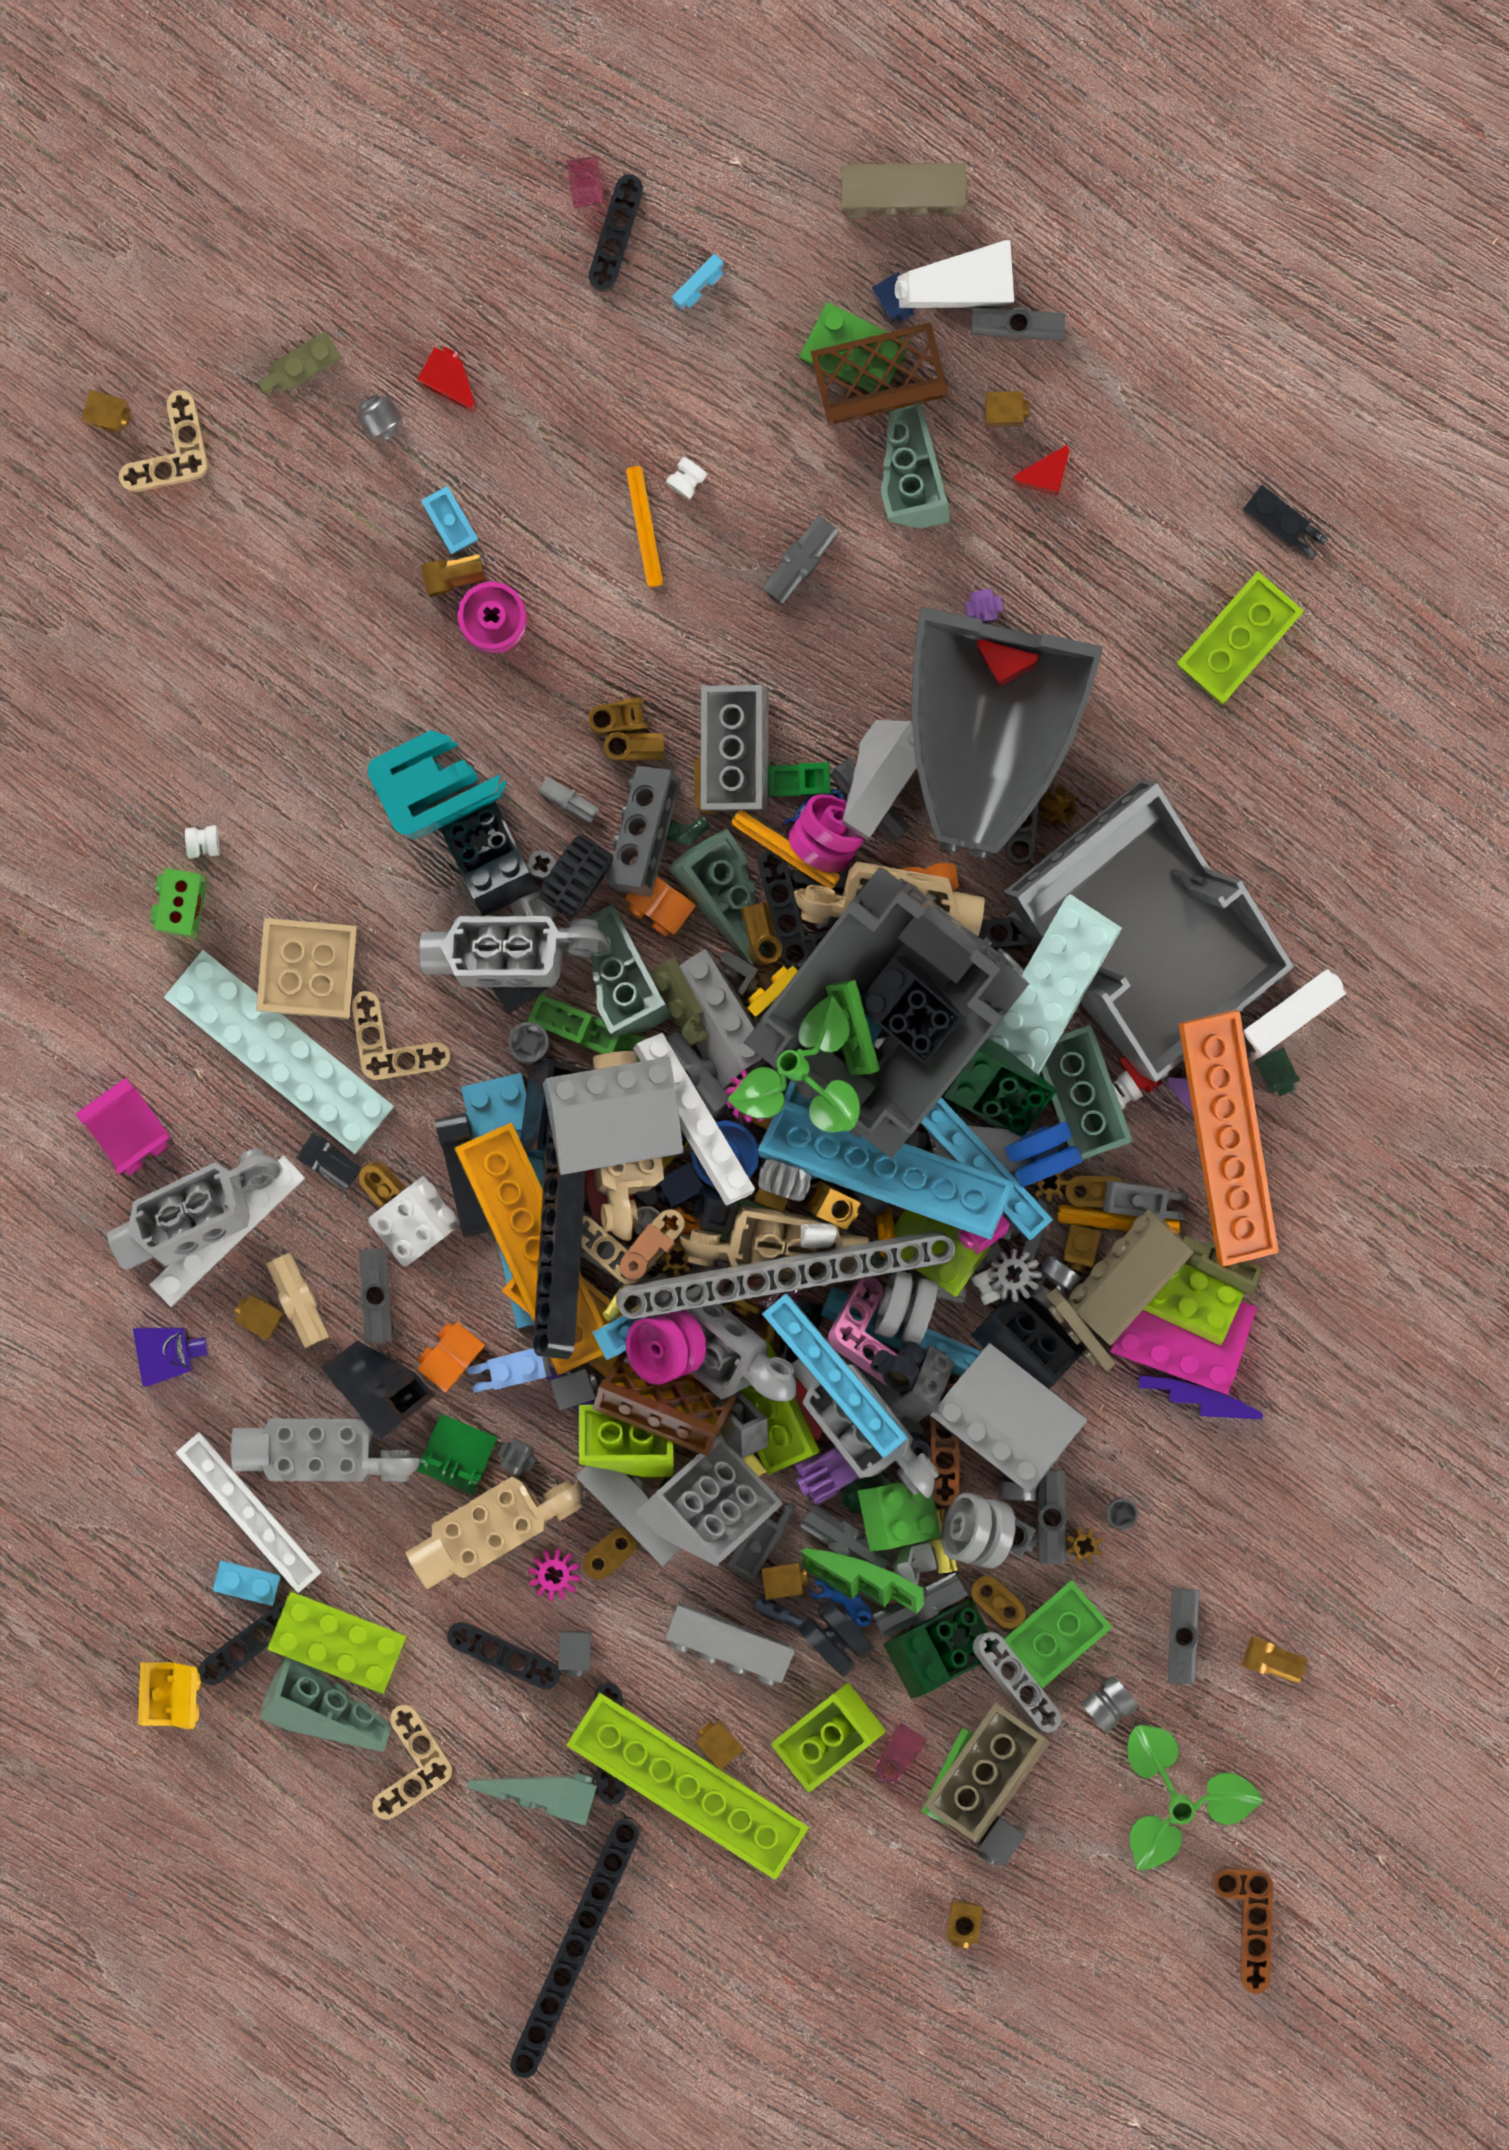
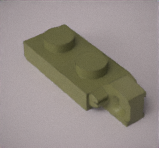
(301, 364)
(680, 1000)
(1240, 1275)

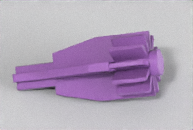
(823, 1475)

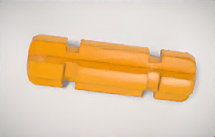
(885, 1226)

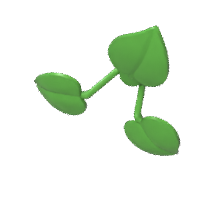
(836, 1106)
(1155, 1841)

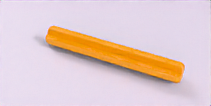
(644, 526)
(781, 847)
(1102, 1219)

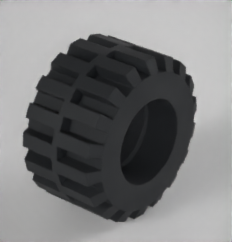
(575, 876)

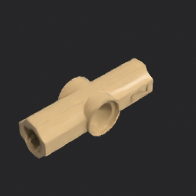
(297, 1300)

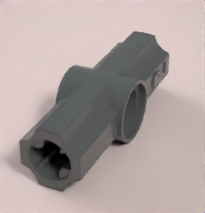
(997, 324)
(800, 560)
(892, 825)
(702, 1075)
(376, 1317)
(842, 1537)
(1052, 1538)
(936, 1597)
(1183, 1657)

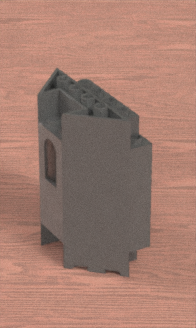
(879, 924)

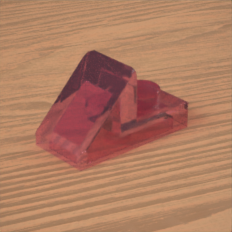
(585, 181)

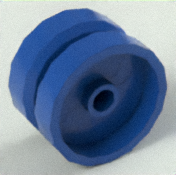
(742, 1145)
(1043, 1153)

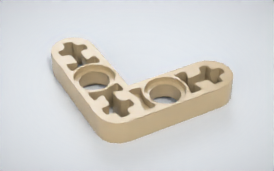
(184, 451)
(380, 1048)
(658, 1222)
(423, 1760)

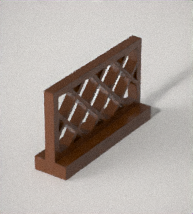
(884, 400)
(658, 1415)

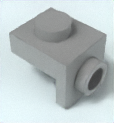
(915, 1560)

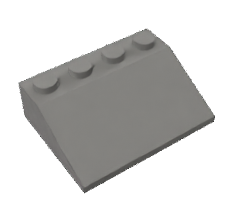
(614, 1115)
(1009, 1418)
(710, 1504)

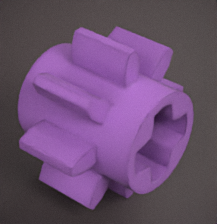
(984, 606)

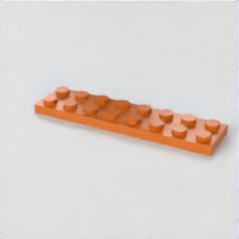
(1228, 1137)

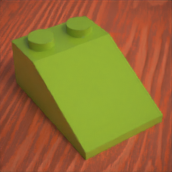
(621, 1446)
(828, 1737)

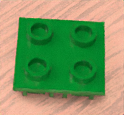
(457, 1454)

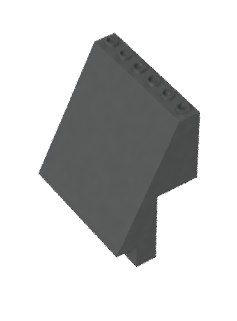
(1187, 932)

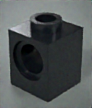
(712, 1212)

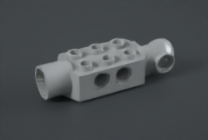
(507, 949)
(192, 1211)
(735, 1354)
(317, 1451)
(915, 1471)

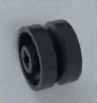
(836, 1637)

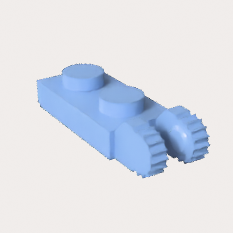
(512, 1370)

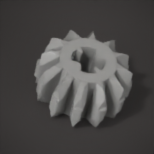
(784, 1180)
(1004, 1273)

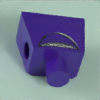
(166, 1353)

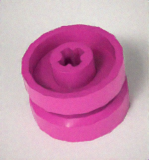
(492, 599)
(821, 837)
(665, 1346)

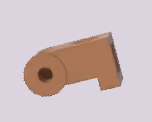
(637, 1259)

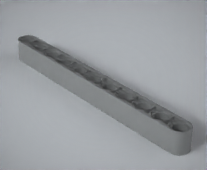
(770, 1270)

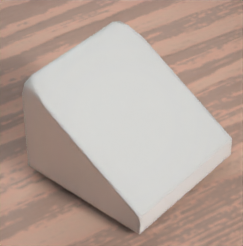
(532, 906)
(817, 1235)

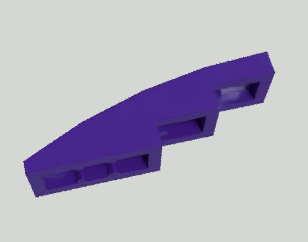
(1210, 1402)

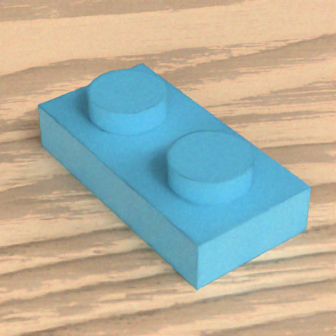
(708, 273)
(449, 520)
(613, 1336)
(246, 1583)

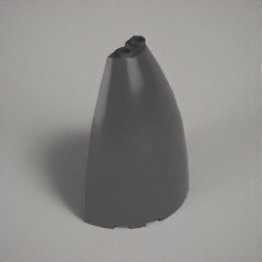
(989, 748)

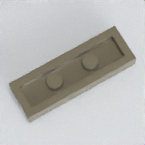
(1079, 1331)

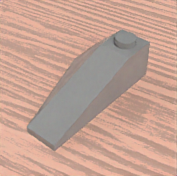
(880, 774)

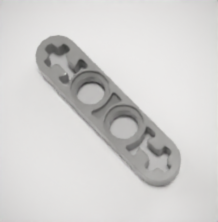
(1014, 1685)

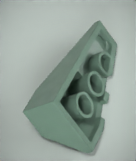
(559, 1795)

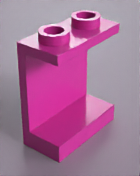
(125, 1127)

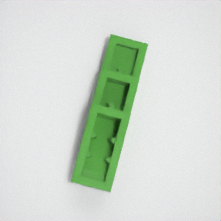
(579, 1027)
(855, 1575)

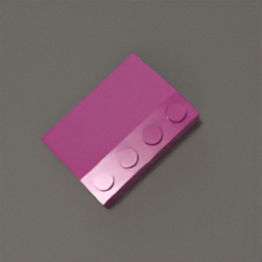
(1183, 1353)

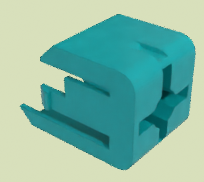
(411, 780)

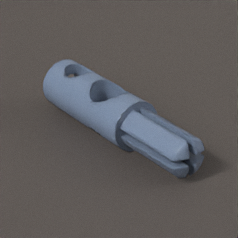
(769, 1608)

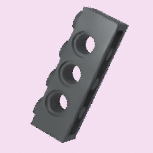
(649, 846)

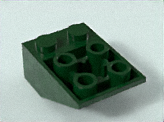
(1001, 1089)
(938, 1648)

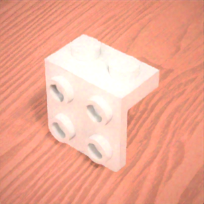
(413, 1221)

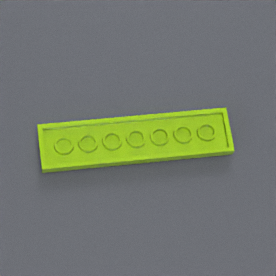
(687, 1786)

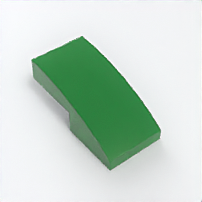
(799, 779)

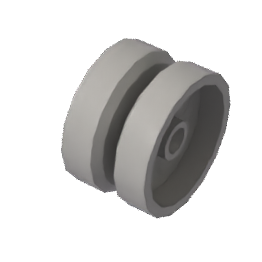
(906, 1307)
(978, 1530)

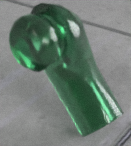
(687, 833)

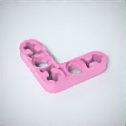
(855, 1329)

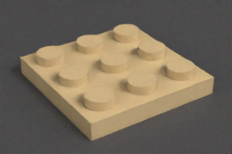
(306, 968)

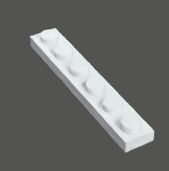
(700, 1127)
(186, 1272)
(248, 1512)

